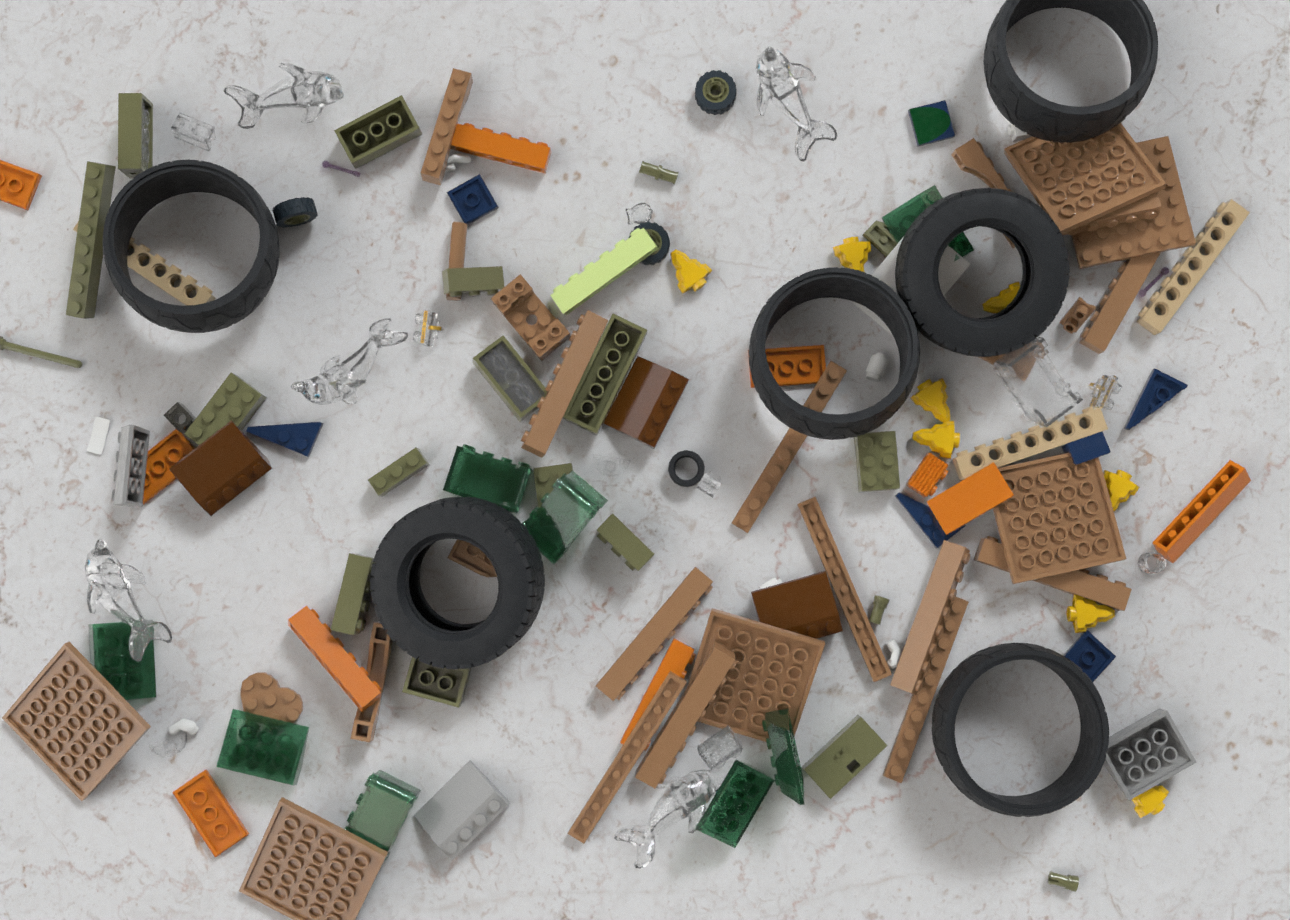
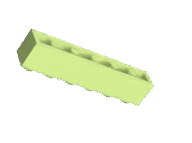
(604, 271)

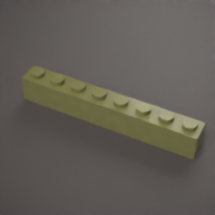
(89, 240)

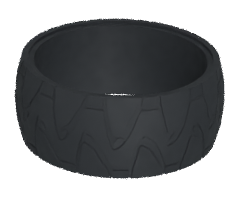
(1059, 122)
(172, 180)
(847, 285)
(1091, 747)

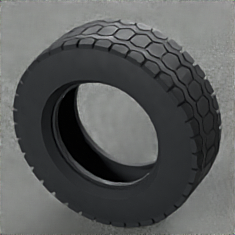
(1042, 283)
(402, 602)

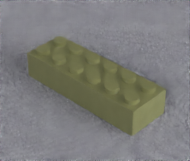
(605, 374)

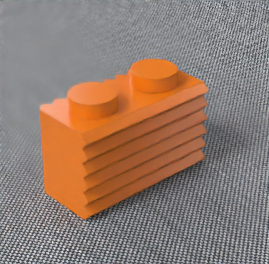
(927, 475)

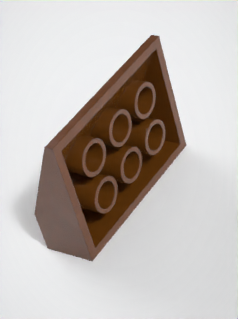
(646, 401)
(221, 468)
(799, 606)

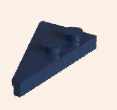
(1156, 392)
(296, 436)
(925, 520)

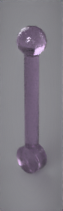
(325, 164)
(1164, 271)

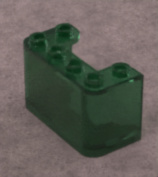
(488, 478)
(563, 515)
(382, 810)

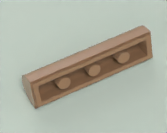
(457, 249)

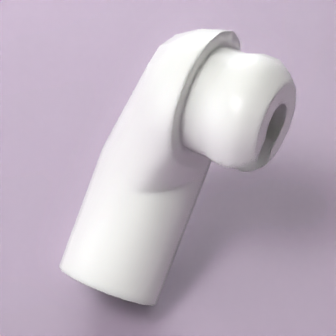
(457, 158)
(896, 654)
(185, 725)

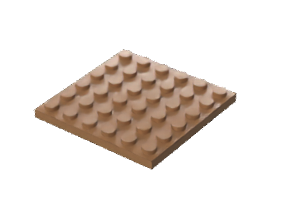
(1084, 177)
(1145, 236)
(1057, 518)
(770, 672)
(76, 721)
(311, 867)

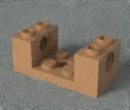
(519, 301)

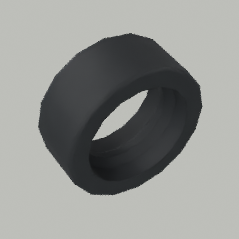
(689, 454)

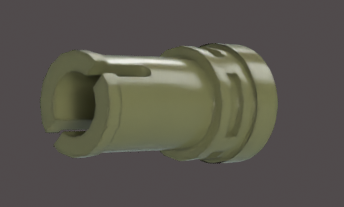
(880, 604)
(1068, 881)

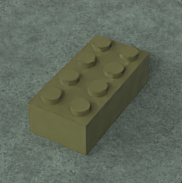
(378, 132)
(232, 401)
(354, 595)

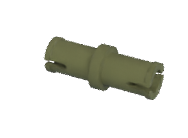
(658, 172)

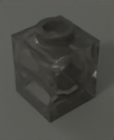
(175, 412)

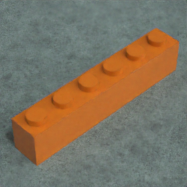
(501, 147)
(1201, 511)
(334, 658)
(675, 660)

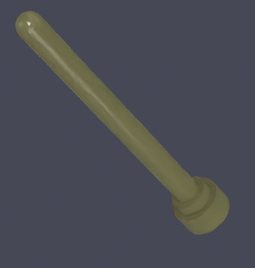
(39, 354)

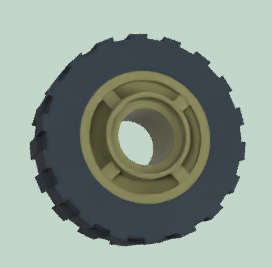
(715, 103)
(295, 212)
(660, 238)

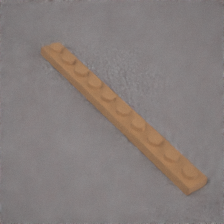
(786, 451)
(844, 589)
(920, 703)
(627, 757)

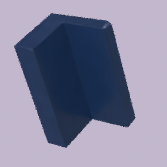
(1087, 448)

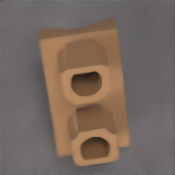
(1076, 315)

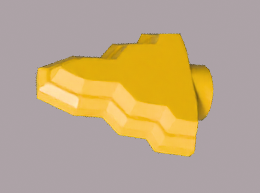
(853, 253)
(689, 272)
(999, 302)
(933, 398)
(939, 438)
(1119, 487)
(1086, 613)
(1150, 801)

